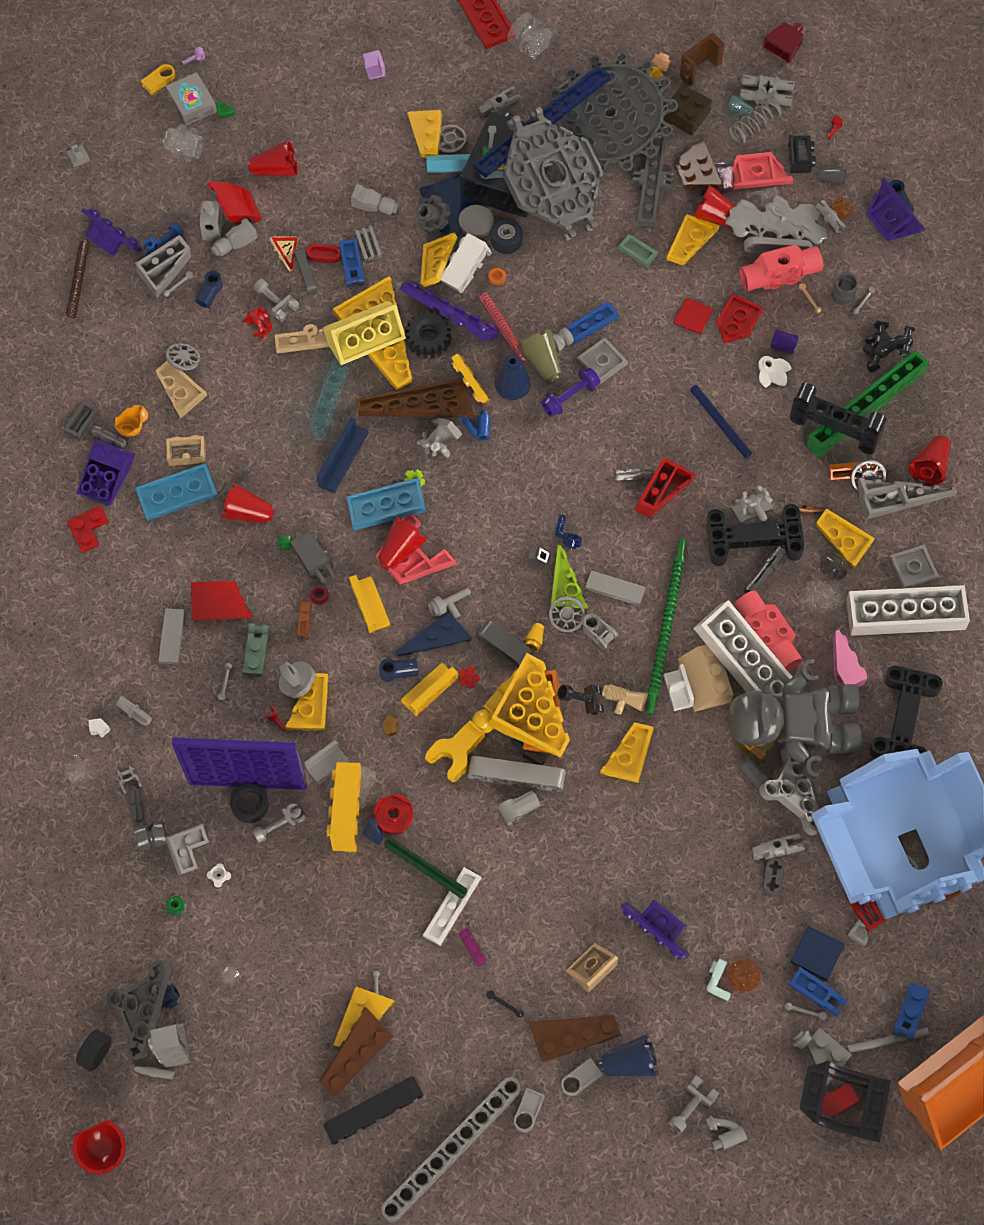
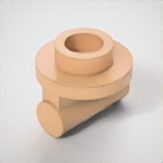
(661, 61)

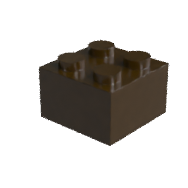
(691, 110)

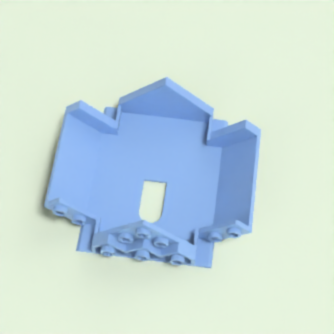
(893, 798)

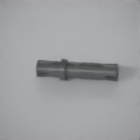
(776, 555)

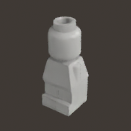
(372, 201)
(236, 238)

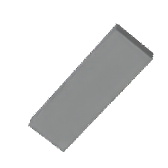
(615, 588)
(171, 636)

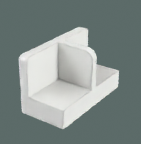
(679, 689)

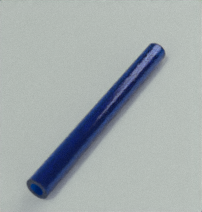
(720, 421)

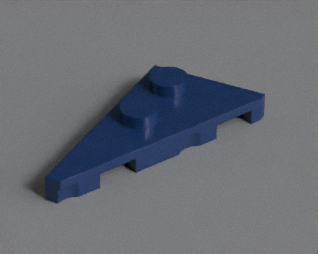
(441, 633)

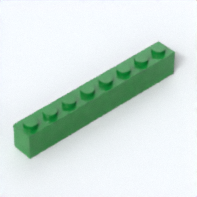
(872, 399)

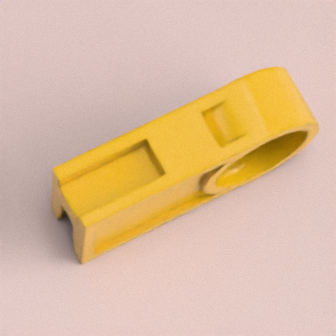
(155, 81)

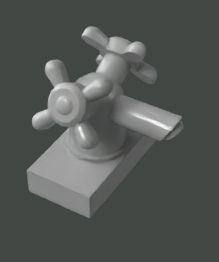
(444, 429)
(753, 506)

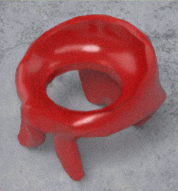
(255, 317)

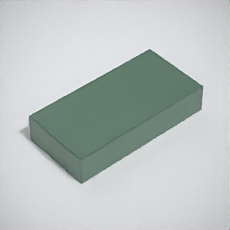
(638, 250)

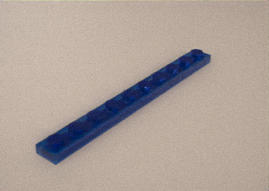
(553, 111)

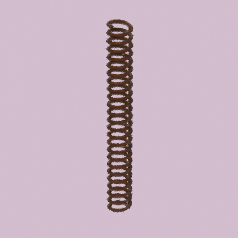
(75, 276)

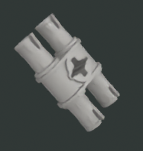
(773, 85)

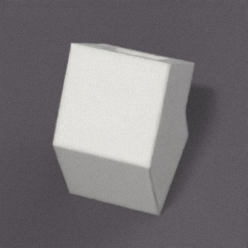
(99, 727)

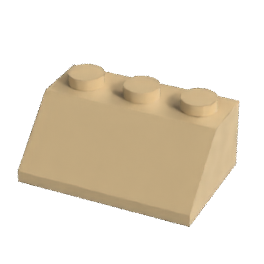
(706, 678)

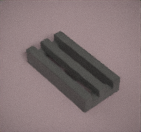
(67, 429)

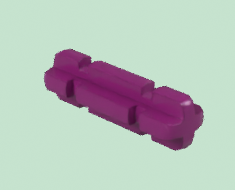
(472, 947)

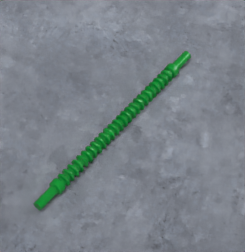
(653, 691)

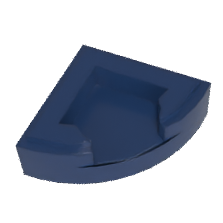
(372, 831)

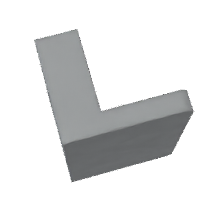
(323, 762)

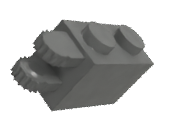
(311, 556)

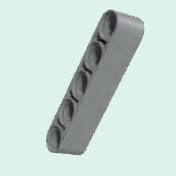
(516, 773)

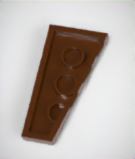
(361, 1045)

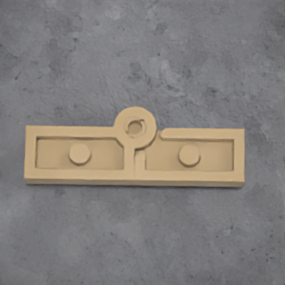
(303, 340)

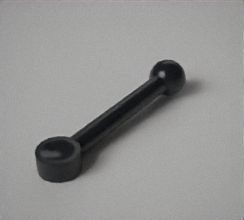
(491, 995)

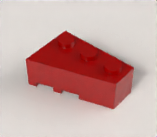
(663, 487)

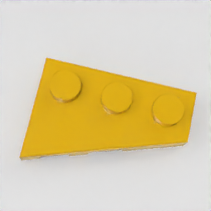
(426, 130)
(690, 239)
(435, 259)
(479, 393)
(845, 537)
(310, 710)
(630, 756)

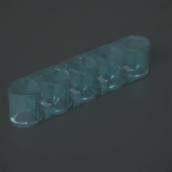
(328, 405)

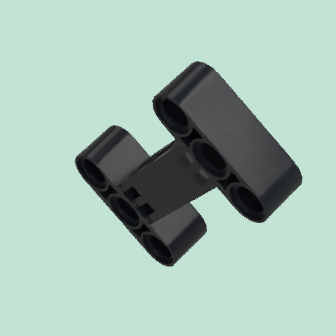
(868, 430)
(755, 534)
(907, 708)

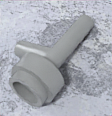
(438, 606)

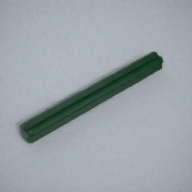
(425, 867)

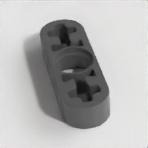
(305, 271)

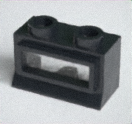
(801, 154)

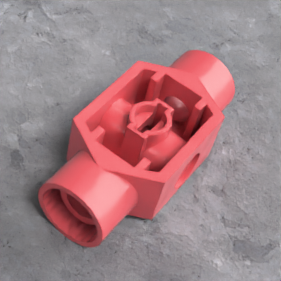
(781, 267)
(770, 627)

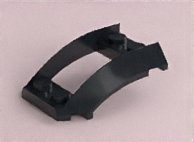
(874, 1104)

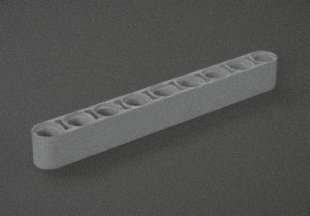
(446, 1158)

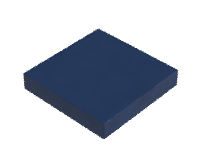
(817, 953)

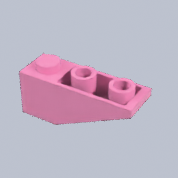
(846, 663)

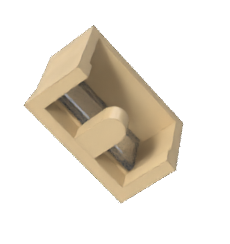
(186, 450)

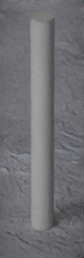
(884, 1041)

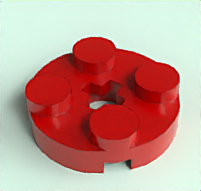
(392, 803)

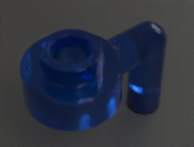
(570, 540)

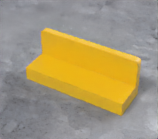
(369, 603)
(429, 688)

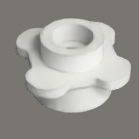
(218, 869)

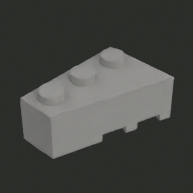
(163, 265)

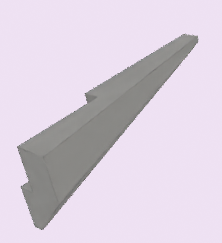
(882, 498)

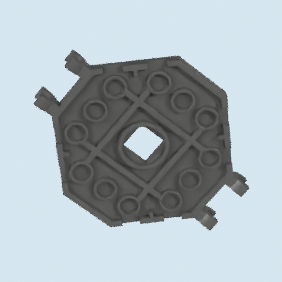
(542, 146)

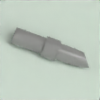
(154, 1072)

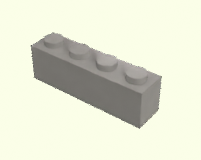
(170, 1045)

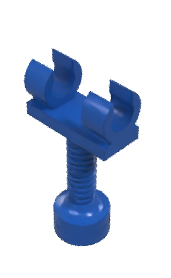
(174, 231)

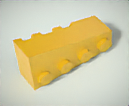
(345, 806)

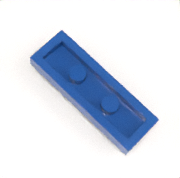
(592, 322)

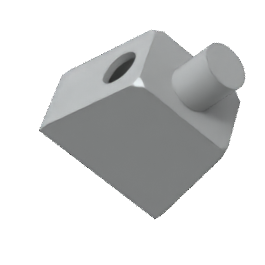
(212, 215)

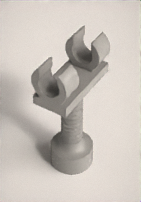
(261, 286)
(261, 832)
(678, 1122)

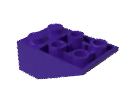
(105, 472)

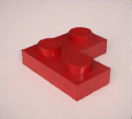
(82, 527)

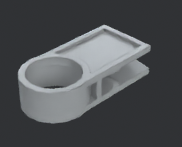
(584, 1074)
(531, 1106)

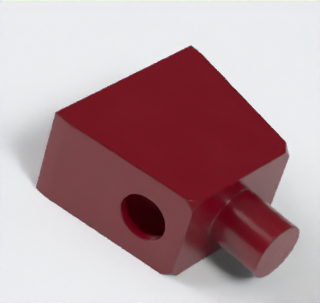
(784, 41)

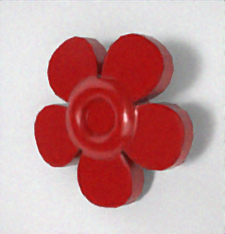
(468, 677)

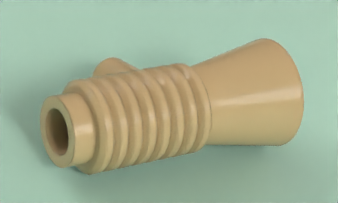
(623, 697)

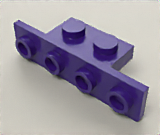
(106, 235)
(660, 923)

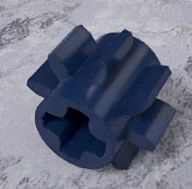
(170, 997)

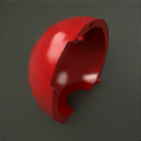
(99, 1148)

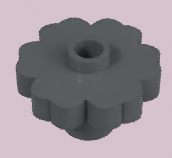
(433, 213)

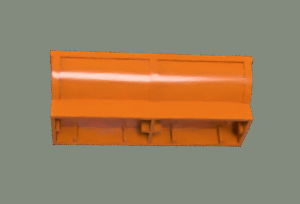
(949, 1087)

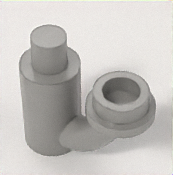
(728, 1139)

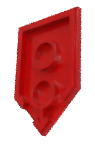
(738, 318)

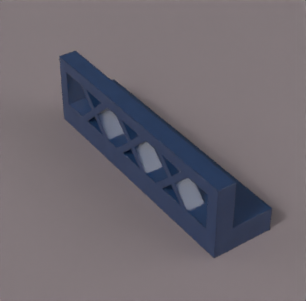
(341, 456)

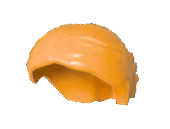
(130, 421)

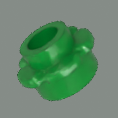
(284, 542)
(175, 910)

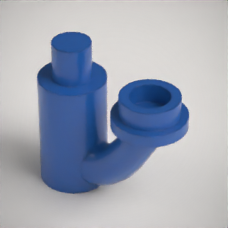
(483, 426)

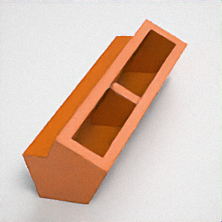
(845, 466)

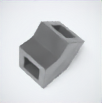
(538, 556)

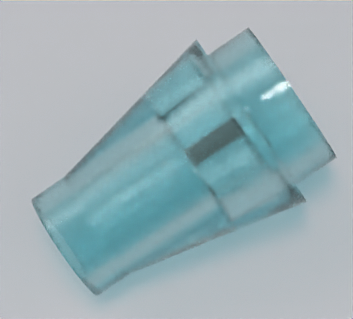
(739, 106)

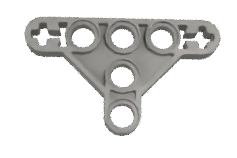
(795, 799)

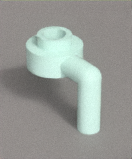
(717, 969)

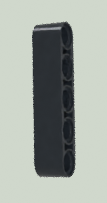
(376, 1107)

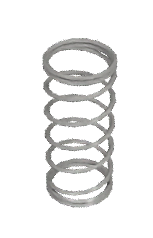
(770, 112)

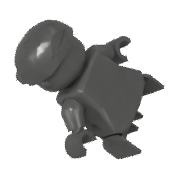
(798, 719)

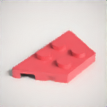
(759, 171)

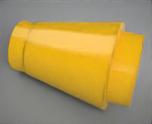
(534, 637)

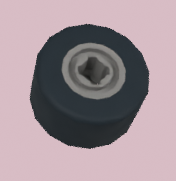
(506, 243)

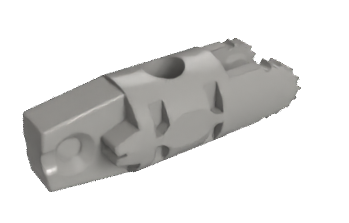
(498, 102)
(768, 849)

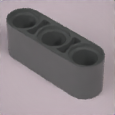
(503, 642)

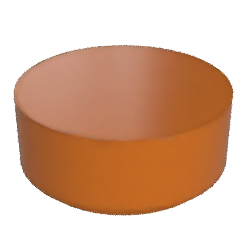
(496, 276)

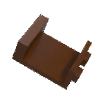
(708, 48)

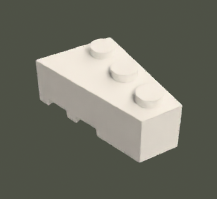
(465, 262)

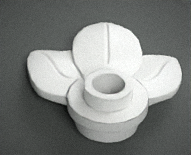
(774, 373)

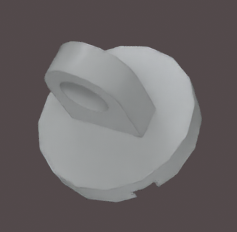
(296, 679)

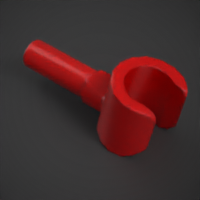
(837, 121)
(273, 717)

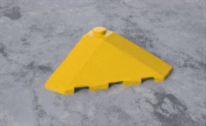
(529, 709)

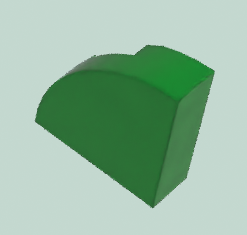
(224, 110)

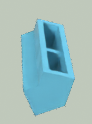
(446, 163)

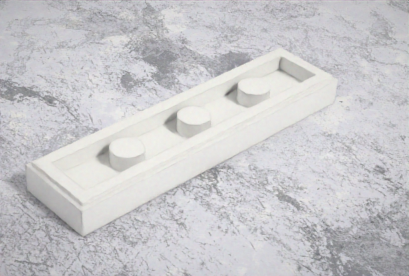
(451, 908)

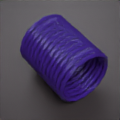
(784, 342)

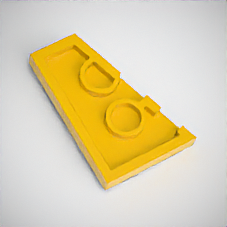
(361, 998)

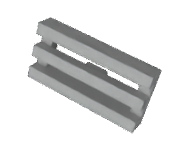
(364, 231)

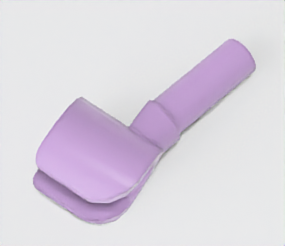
(199, 55)

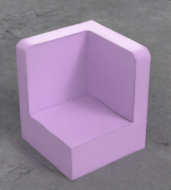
(374, 64)

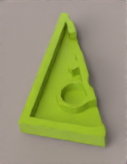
(565, 582)

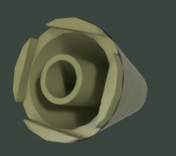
(542, 354)

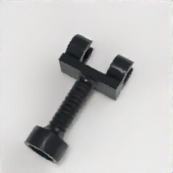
(567, 693)

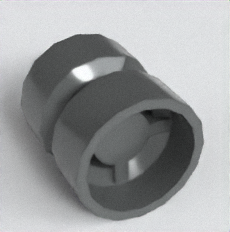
(845, 288)
(150, 835)

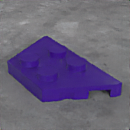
(892, 214)

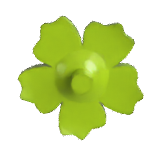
(412, 475)

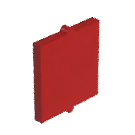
(693, 315)

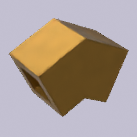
(390, 726)

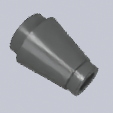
(833, 175)

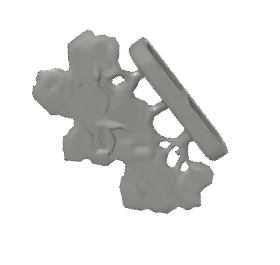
(778, 219)

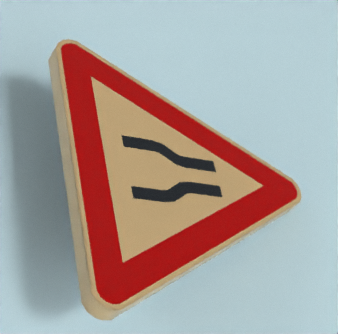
(285, 248)

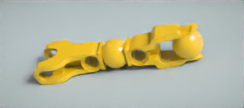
(467, 737)

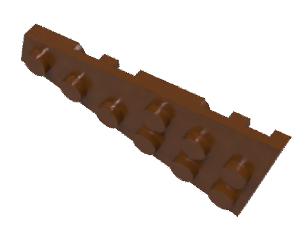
(430, 400)

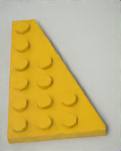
(391, 359)

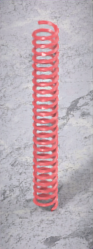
(503, 323)

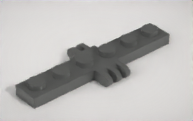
(651, 181)

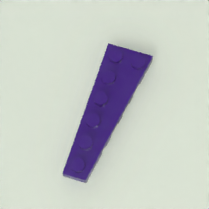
(484, 331)

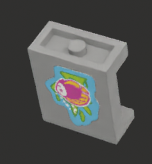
(191, 98)

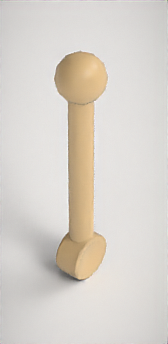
(802, 287)

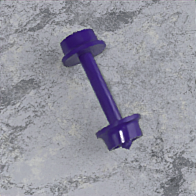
(553, 405)

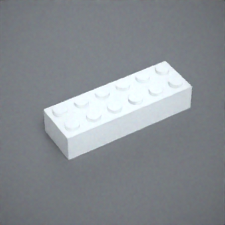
(907, 610)
(742, 651)

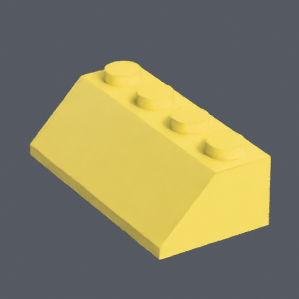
(365, 332)

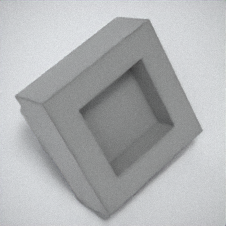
(77, 155)

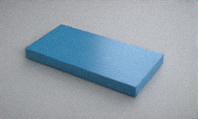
(176, 491)
(386, 504)

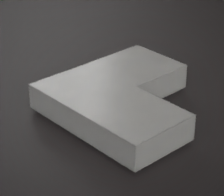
(181, 847)

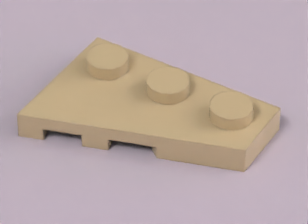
(180, 389)

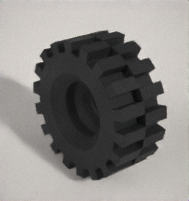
(424, 323)

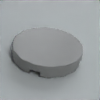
(476, 221)

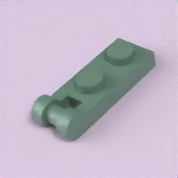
(255, 650)

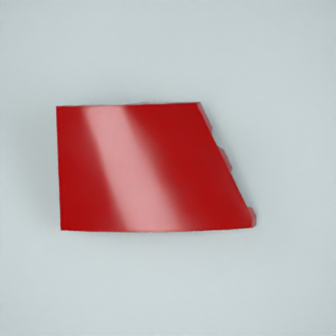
(235, 201)
(217, 601)

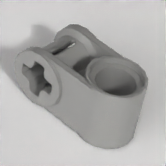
(601, 633)

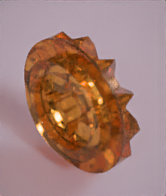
(739, 982)

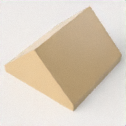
(592, 967)

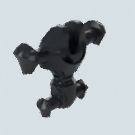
(882, 344)

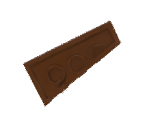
(565, 1036)

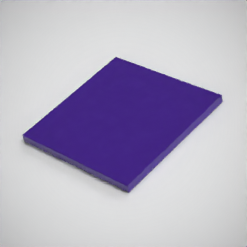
(240, 762)

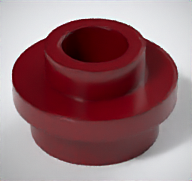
(319, 590)

